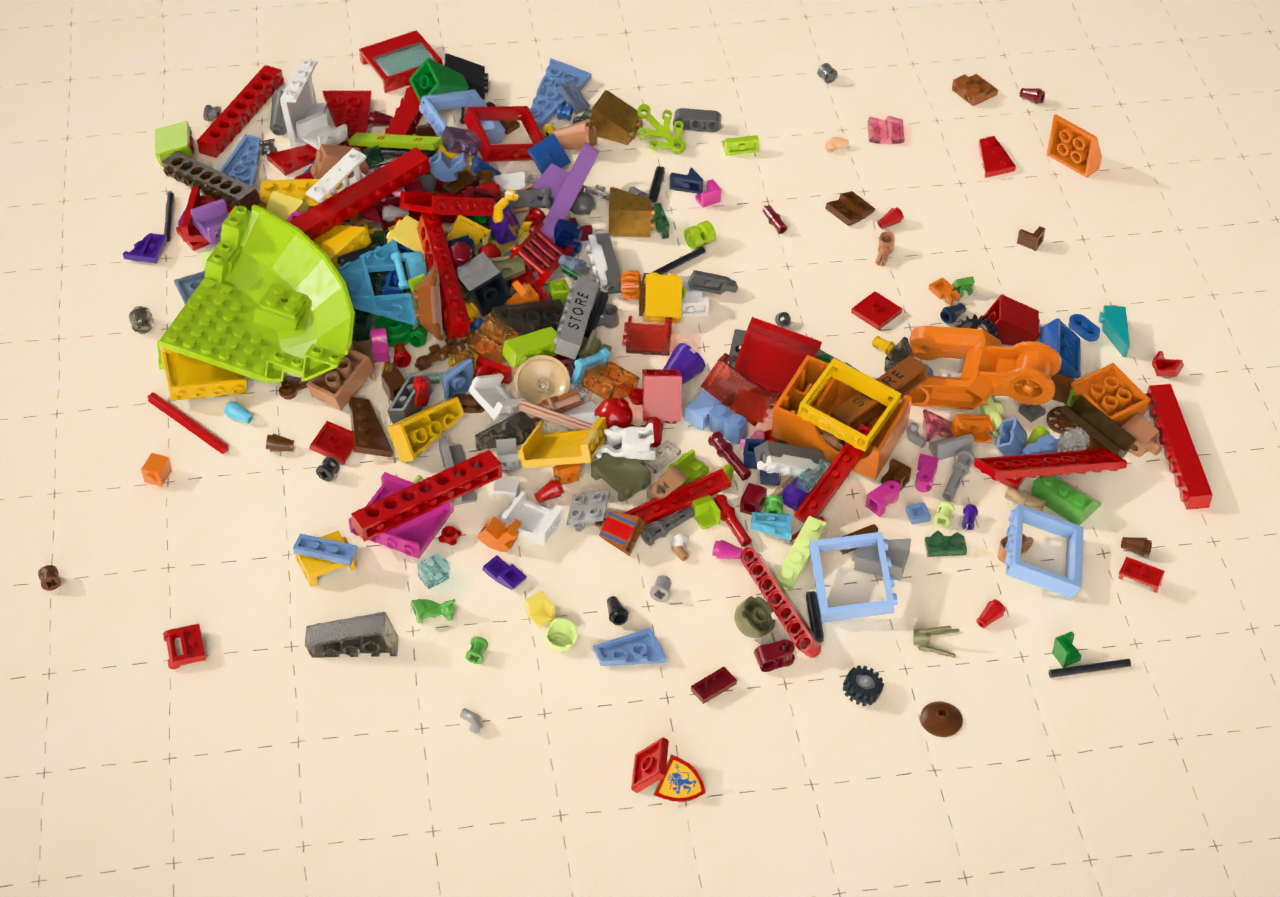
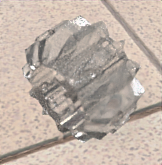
(1074, 440)

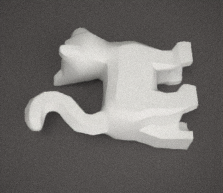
(634, 442)

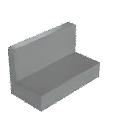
(950, 446)

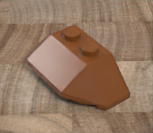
(429, 304)

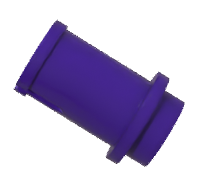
(970, 512)

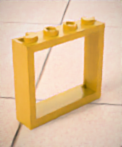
(862, 384)

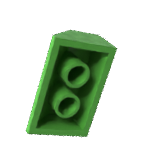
(1065, 498)

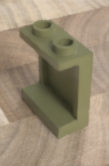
(622, 474)

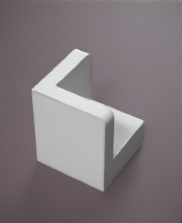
(508, 486)

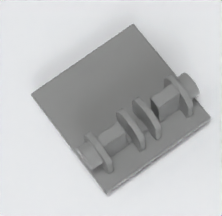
(587, 508)

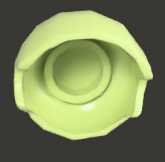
(561, 634)

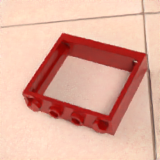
(503, 152)

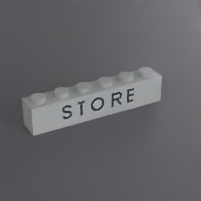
(575, 317)

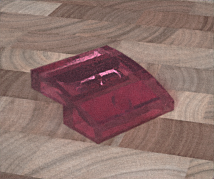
(885, 131)

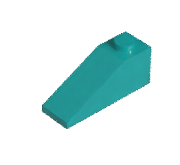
(1115, 327)

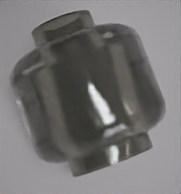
(141, 319)

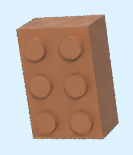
(341, 382)

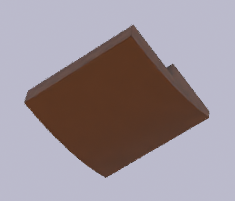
(850, 208)

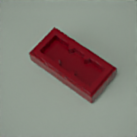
(713, 685)

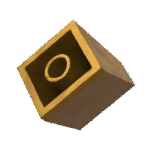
(615, 119)
(629, 214)

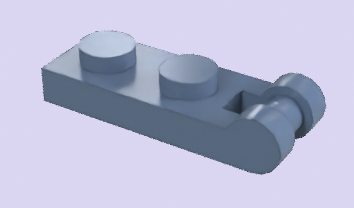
(574, 264)

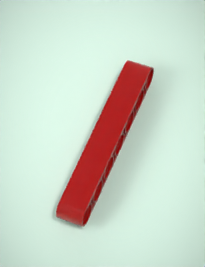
(785, 607)

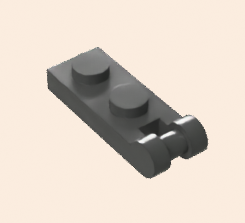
(529, 198)

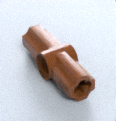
(559, 403)

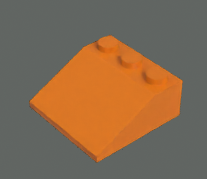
(1074, 147)
(1112, 393)

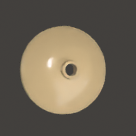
(537, 371)

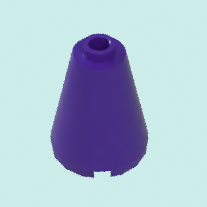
(686, 361)

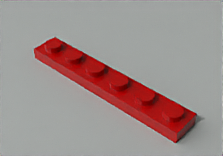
(831, 480)
(681, 497)

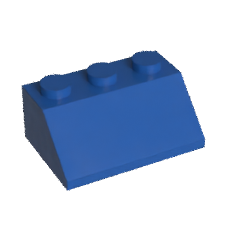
(1066, 343)

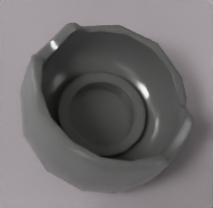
(583, 204)

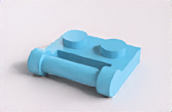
(414, 264)
(591, 361)

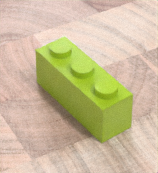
(529, 345)

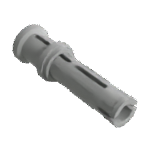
(960, 469)

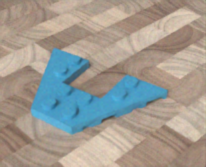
(360, 289)

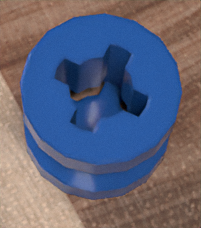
(564, 112)

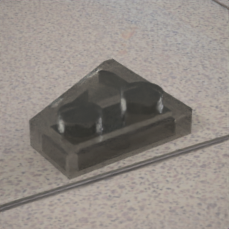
(597, 190)

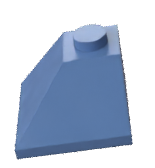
(458, 379)

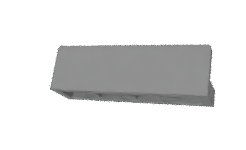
(452, 456)

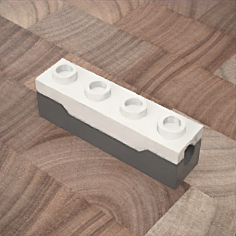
(604, 263)
(786, 458)

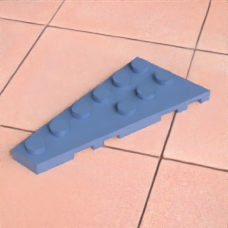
(548, 95)
(244, 160)

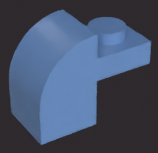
(447, 169)

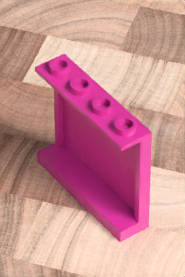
(412, 536)

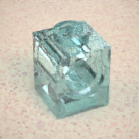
(433, 571)

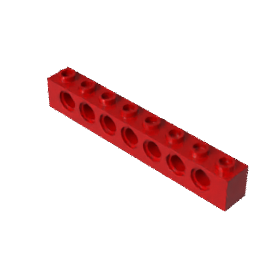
(240, 111)
(438, 255)
(426, 495)

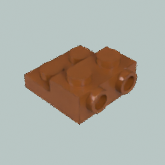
(973, 89)

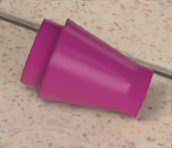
(725, 550)

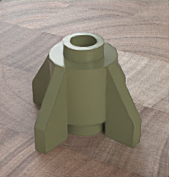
(591, 346)

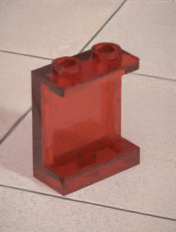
(648, 338)

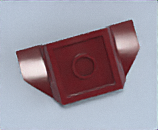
(375, 212)

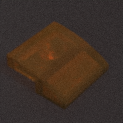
(490, 339)

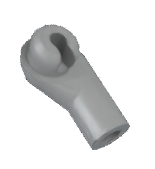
(474, 719)

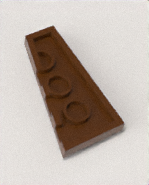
(366, 429)

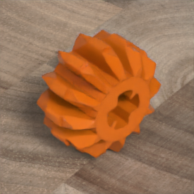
(630, 285)

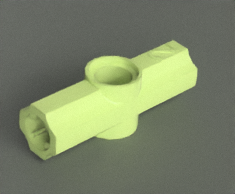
(995, 411)

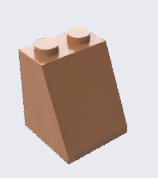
(329, 156)

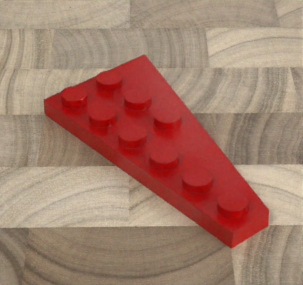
(349, 108)

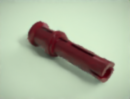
(725, 450)

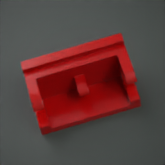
(1142, 573)

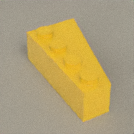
(422, 428)

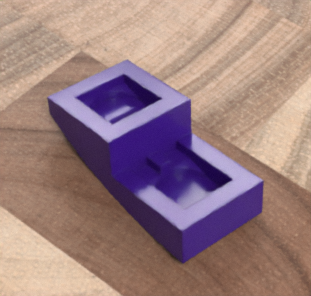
(504, 574)

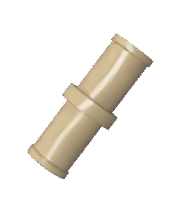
(1025, 498)

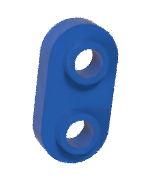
(1084, 327)

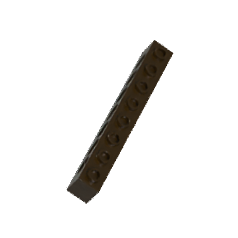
(210, 181)

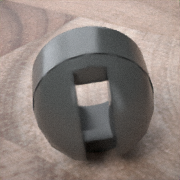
(787, 319)

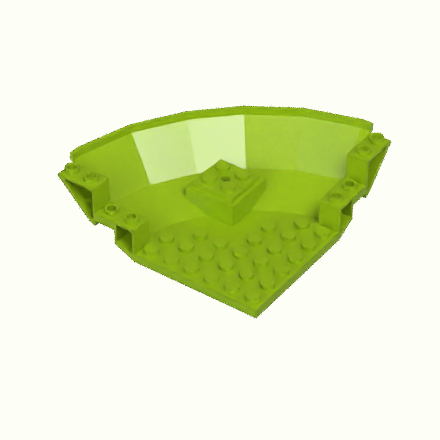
(266, 303)

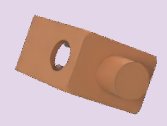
(1145, 434)

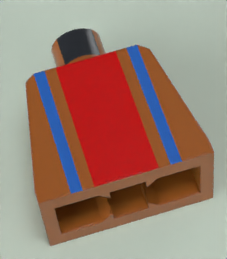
(621, 530)

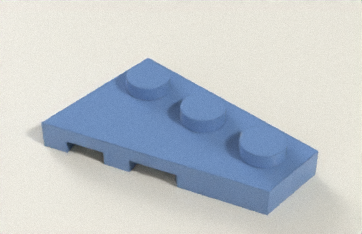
(630, 649)

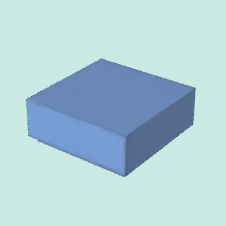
(918, 513)

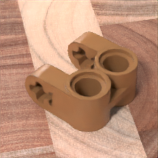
(667, 482)

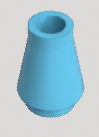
(237, 412)

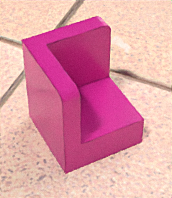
(711, 196)

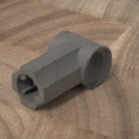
(609, 317)

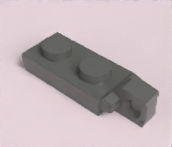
(711, 282)

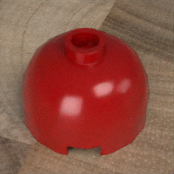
(616, 412)

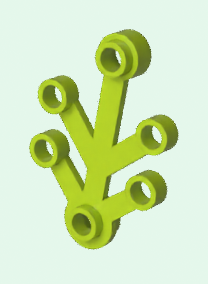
(661, 131)

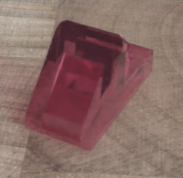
(935, 424)

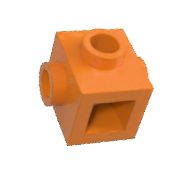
(567, 473)

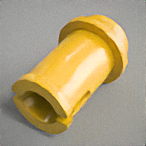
(883, 344)

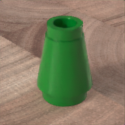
(418, 337)

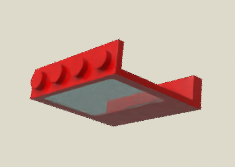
(398, 58)

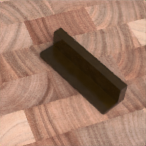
(1100, 426)

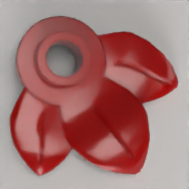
(421, 385)

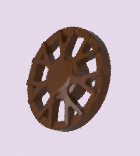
(1062, 420)

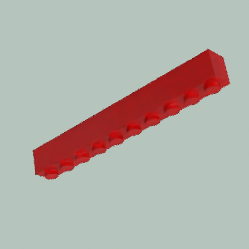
(362, 194)

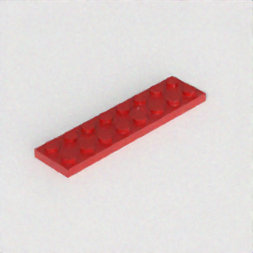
(1049, 463)

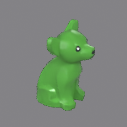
(428, 608)

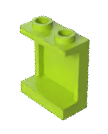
(172, 139)

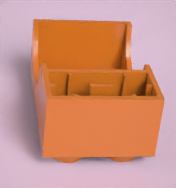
(802, 433)

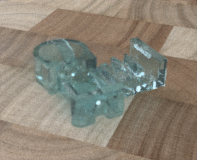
(810, 477)

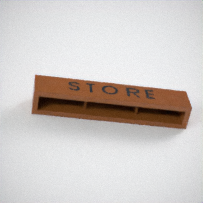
(862, 408)

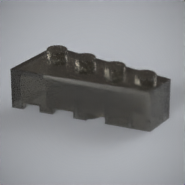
(530, 316)
(352, 637)

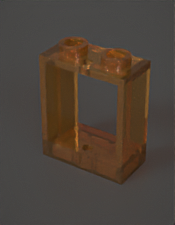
(606, 380)

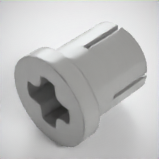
(660, 590)

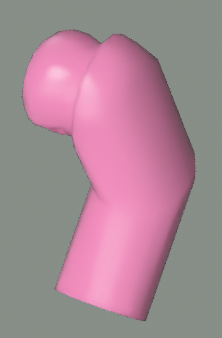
(758, 434)

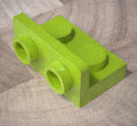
(690, 467)

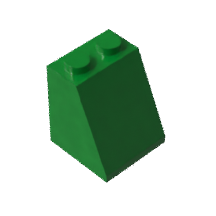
(436, 79)

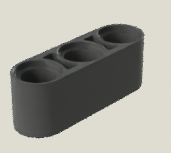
(698, 119)

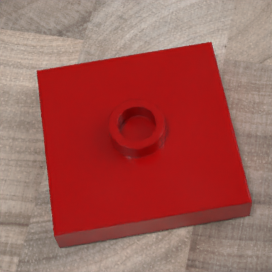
(876, 310)
(333, 442)
(650, 765)

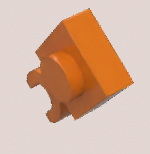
(944, 289)

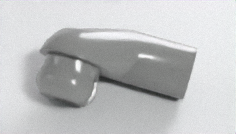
(913, 435)

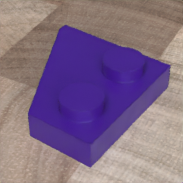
(147, 249)

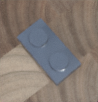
(573, 97)

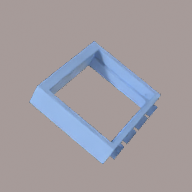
(469, 98)
(1015, 568)
(855, 610)

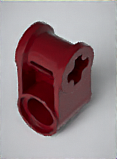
(772, 655)

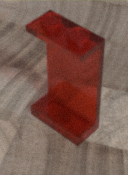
(739, 392)

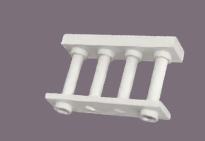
(338, 174)

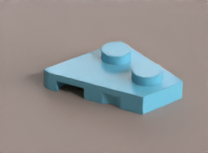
(773, 524)

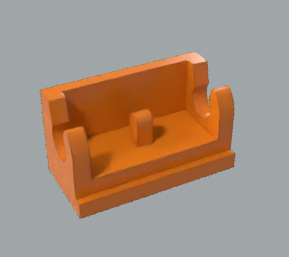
(973, 424)

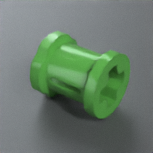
(476, 650)

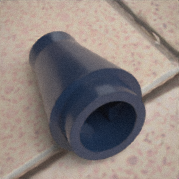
(952, 313)

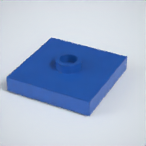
(548, 152)

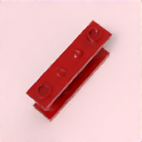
(549, 266)

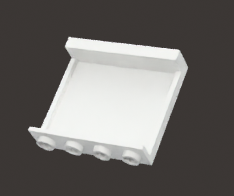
(300, 100)

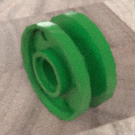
(395, 330)

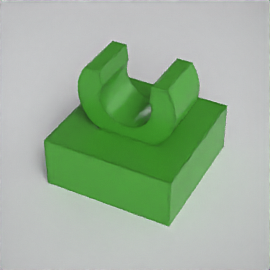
(964, 284)

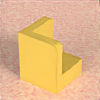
(540, 609)

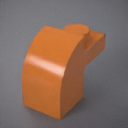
(524, 294)
(499, 536)

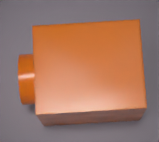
(156, 469)

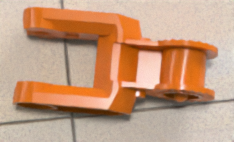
(988, 368)

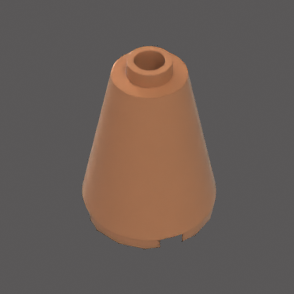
(576, 135)

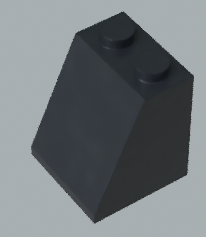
(472, 72)
(483, 283)

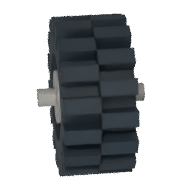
(863, 685)

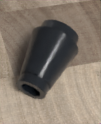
(616, 611)

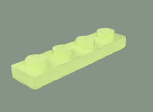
(800, 552)

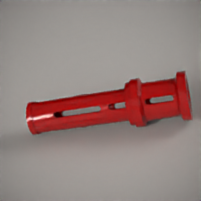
(728, 515)

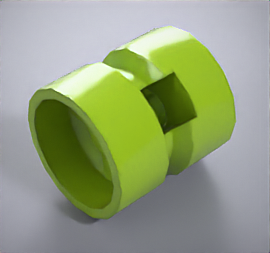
(700, 234)

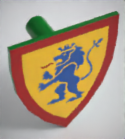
(681, 782)

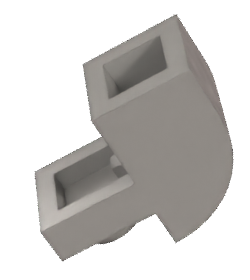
(507, 453)

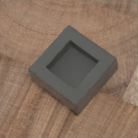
(1031, 412)

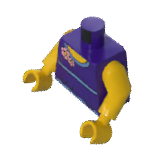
(504, 221)

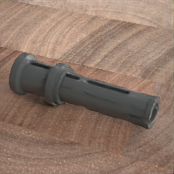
(662, 528)

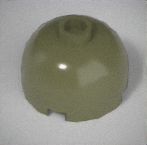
(754, 617)

